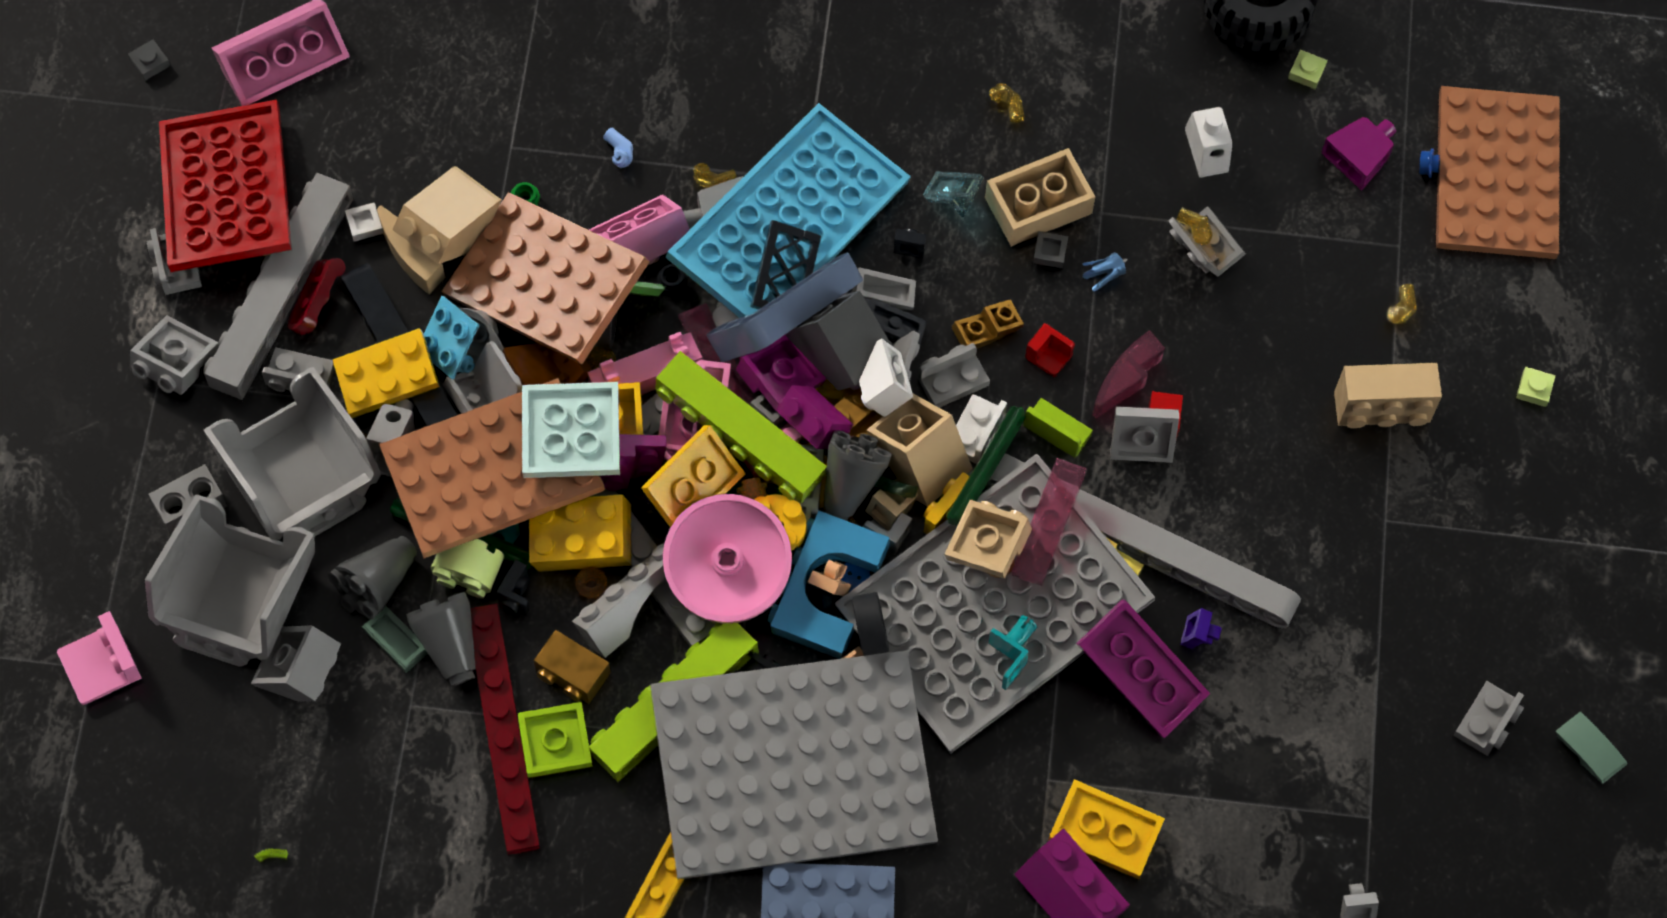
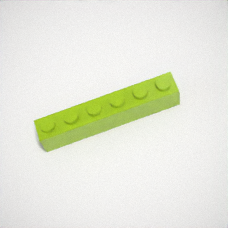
(740, 428)
(634, 728)

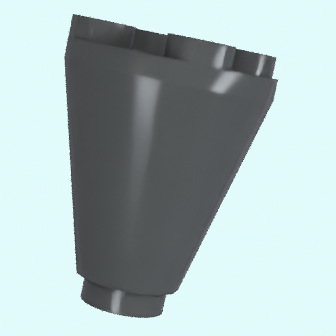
(852, 472)
(373, 576)
(447, 636)

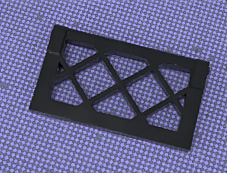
(770, 250)

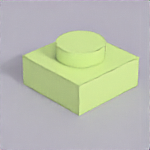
(1307, 69)
(1535, 386)

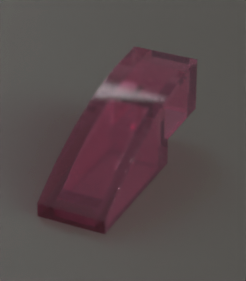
(1129, 373)

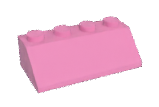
(281, 52)
(648, 228)

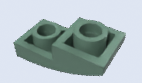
(1591, 747)

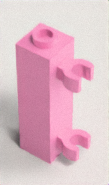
(647, 364)

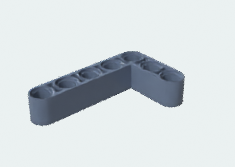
(786, 311)

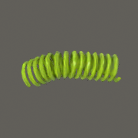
(266, 854)

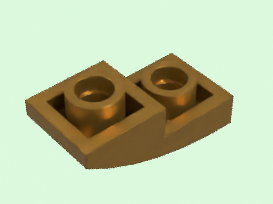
(989, 326)

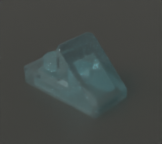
(955, 189)

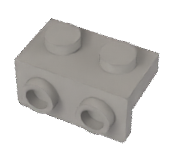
(171, 281)

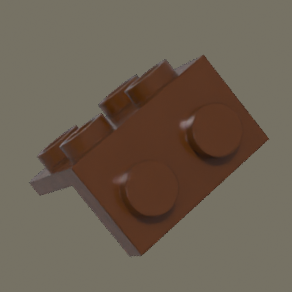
(539, 365)

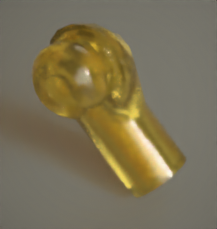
(1011, 98)
(707, 178)
(1199, 225)
(1406, 307)

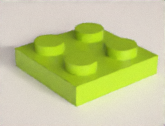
(554, 739)

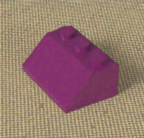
(1069, 882)

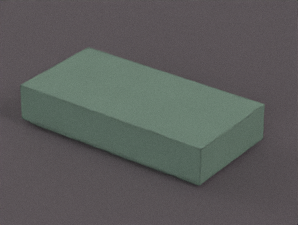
(395, 639)

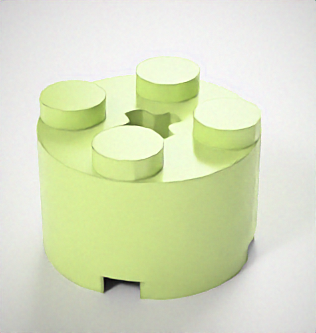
(469, 567)

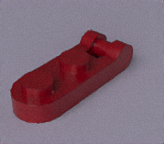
(314, 295)

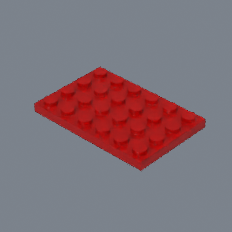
(224, 186)

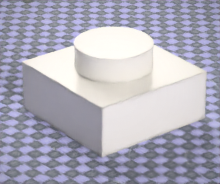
(364, 221)

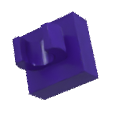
(1199, 630)

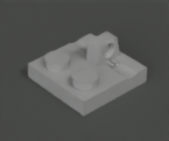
(1144, 434)

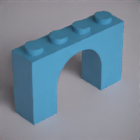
(826, 540)

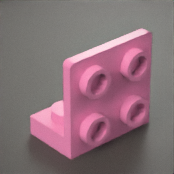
(99, 662)

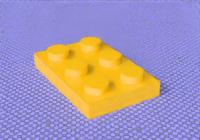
(385, 373)
(693, 473)
(1108, 828)

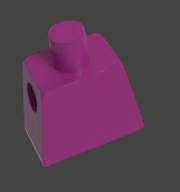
(1360, 149)

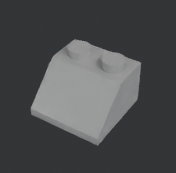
(298, 663)

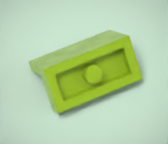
(1057, 427)

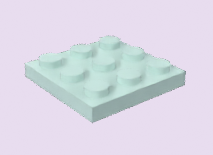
(570, 430)

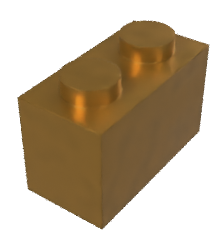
(571, 667)

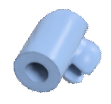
(622, 148)

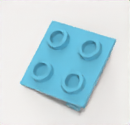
(450, 337)

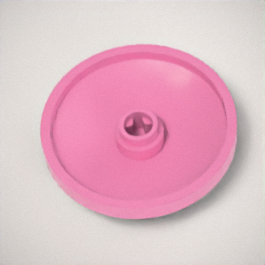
(727, 558)

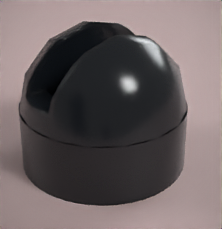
(822, 599)

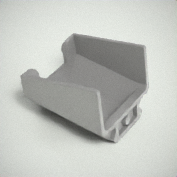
(300, 463)
(226, 585)

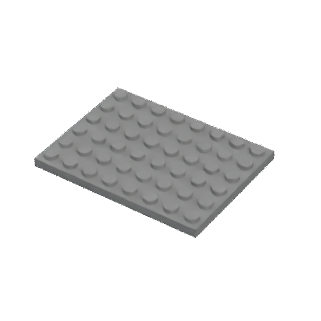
(948, 609)
(792, 764)

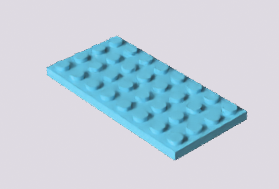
(813, 180)

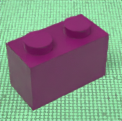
(812, 415)

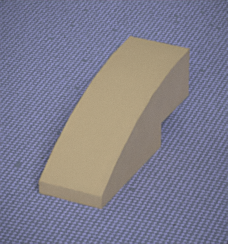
(415, 263)

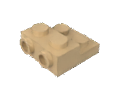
(988, 538)

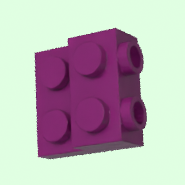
(777, 369)
(638, 457)

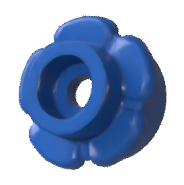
(1429, 163)

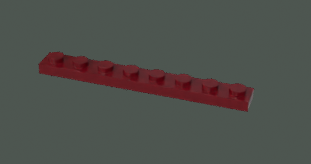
(503, 731)

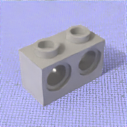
(181, 492)

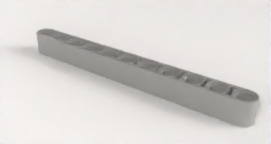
(1182, 558)

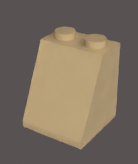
(447, 216)
(922, 447)

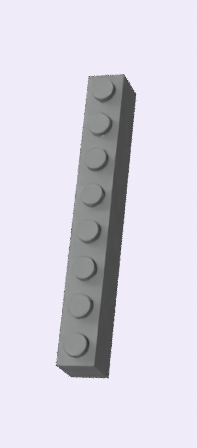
(277, 287)

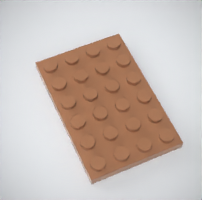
(1498, 172)
(546, 277)
(468, 477)

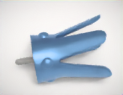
(1112, 265)

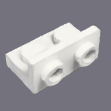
(979, 425)

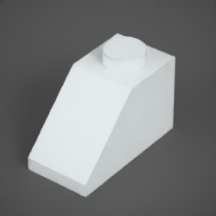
(885, 380)

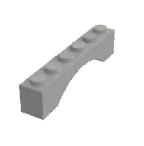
(612, 616)

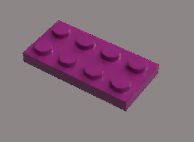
(1143, 668)

